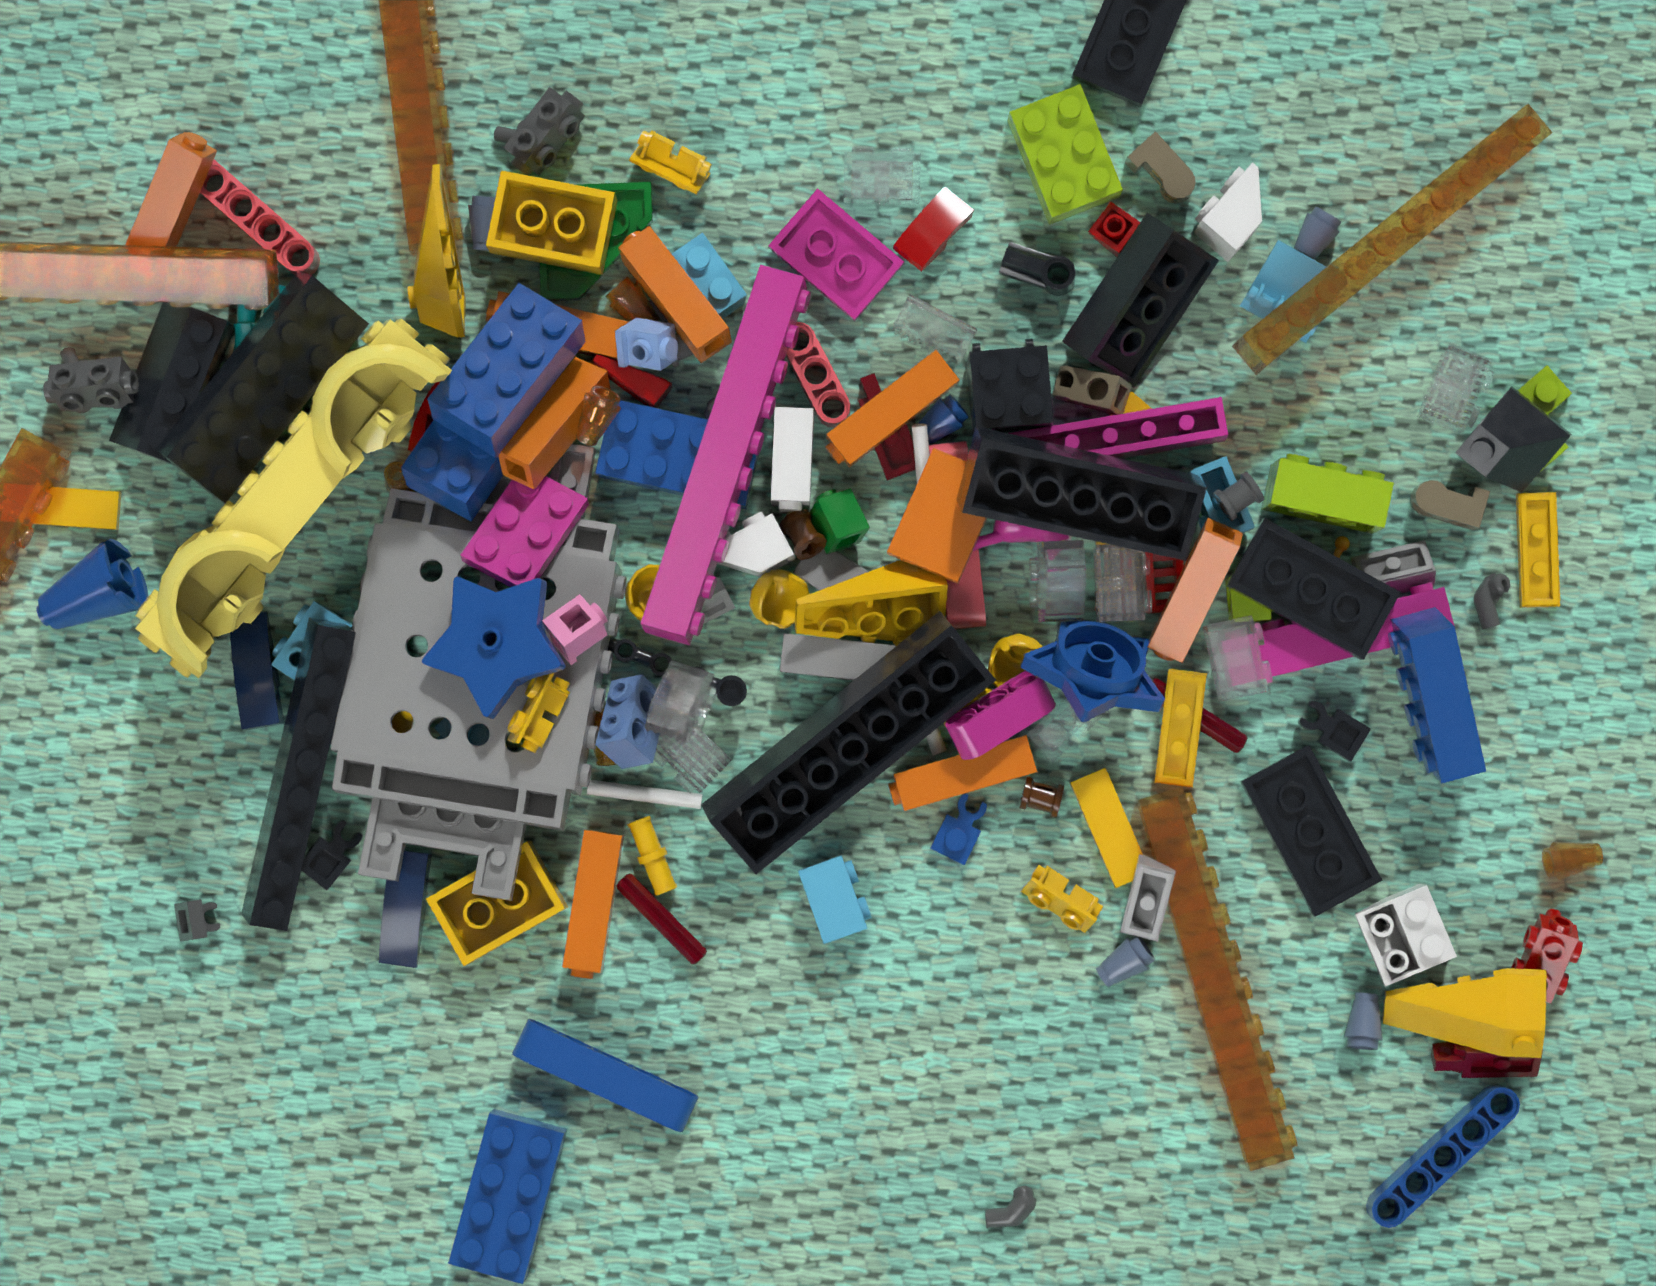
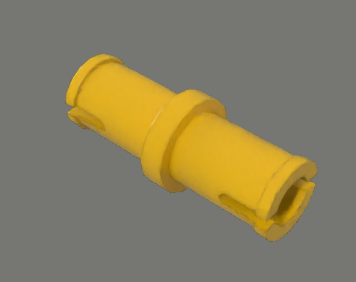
(652, 855)

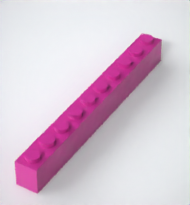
(725, 456)

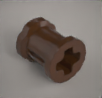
(802, 534)
(1041, 797)

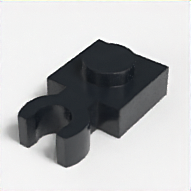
(1339, 733)
(326, 859)

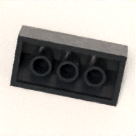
(1140, 300)
(172, 372)

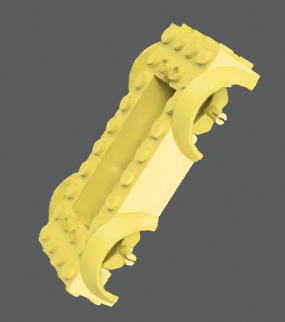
(222, 570)

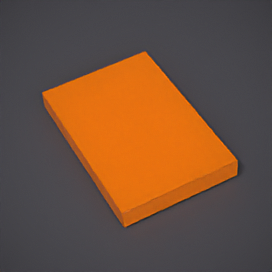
(933, 527)

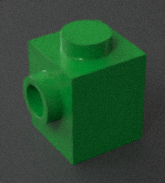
(839, 519)

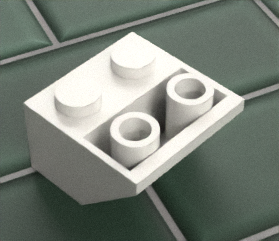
(1233, 218)
(758, 546)
(1405, 934)

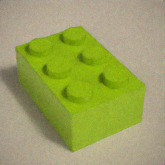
(1064, 154)
(1328, 494)

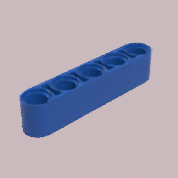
(605, 1075)
(1461, 1152)

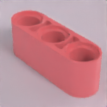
(818, 393)

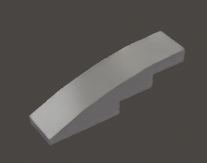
(829, 656)

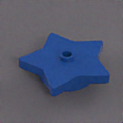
(520, 647)
(1096, 668)

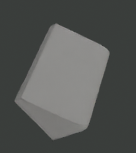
(1399, 566)
(827, 569)
(1147, 899)

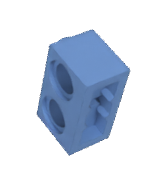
(623, 722)

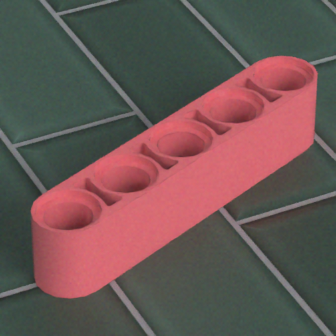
(258, 220)
(966, 599)

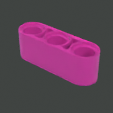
(999, 715)

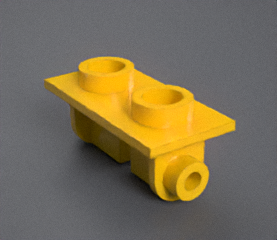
(685, 170)
(529, 723)
(1046, 892)

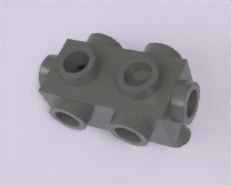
(542, 132)
(90, 384)

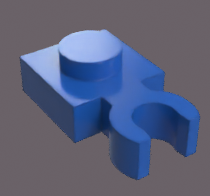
(957, 836)

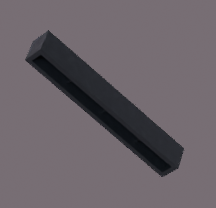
(298, 774)

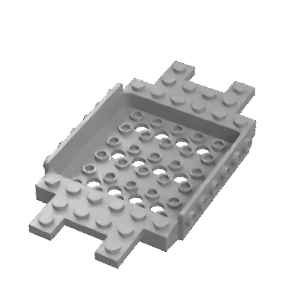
(447, 789)

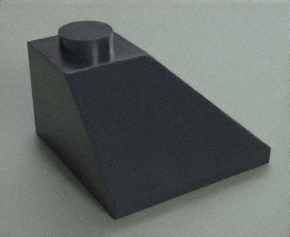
(1513, 441)

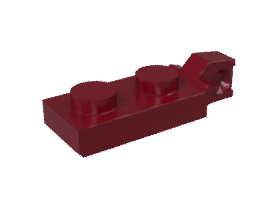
(897, 451)
(1481, 1064)

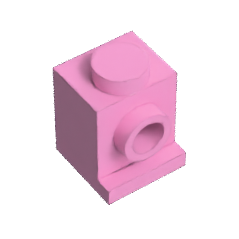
(575, 627)

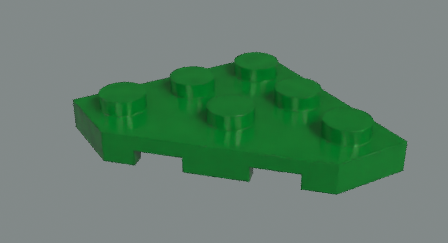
(632, 214)

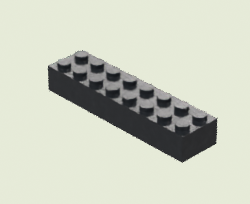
(847, 743)

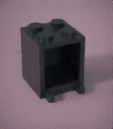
(1009, 388)

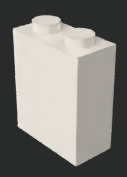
(792, 458)

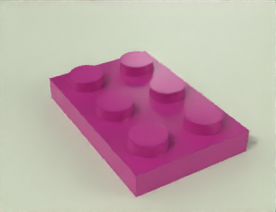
(836, 254)
(524, 531)

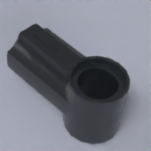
(1034, 266)

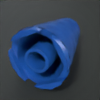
(94, 589)

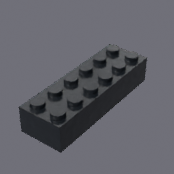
(262, 386)
(1081, 493)

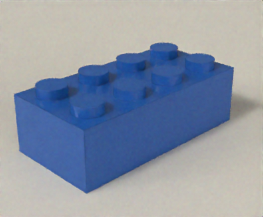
(507, 370)
(654, 449)
(451, 471)
(1437, 695)
(507, 1196)

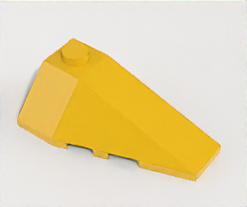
(437, 274)
(874, 605)
(1487, 1014)

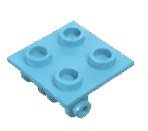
(1280, 278)

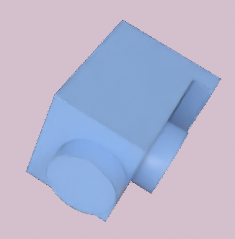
(646, 344)

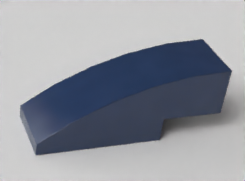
(254, 676)
(405, 912)

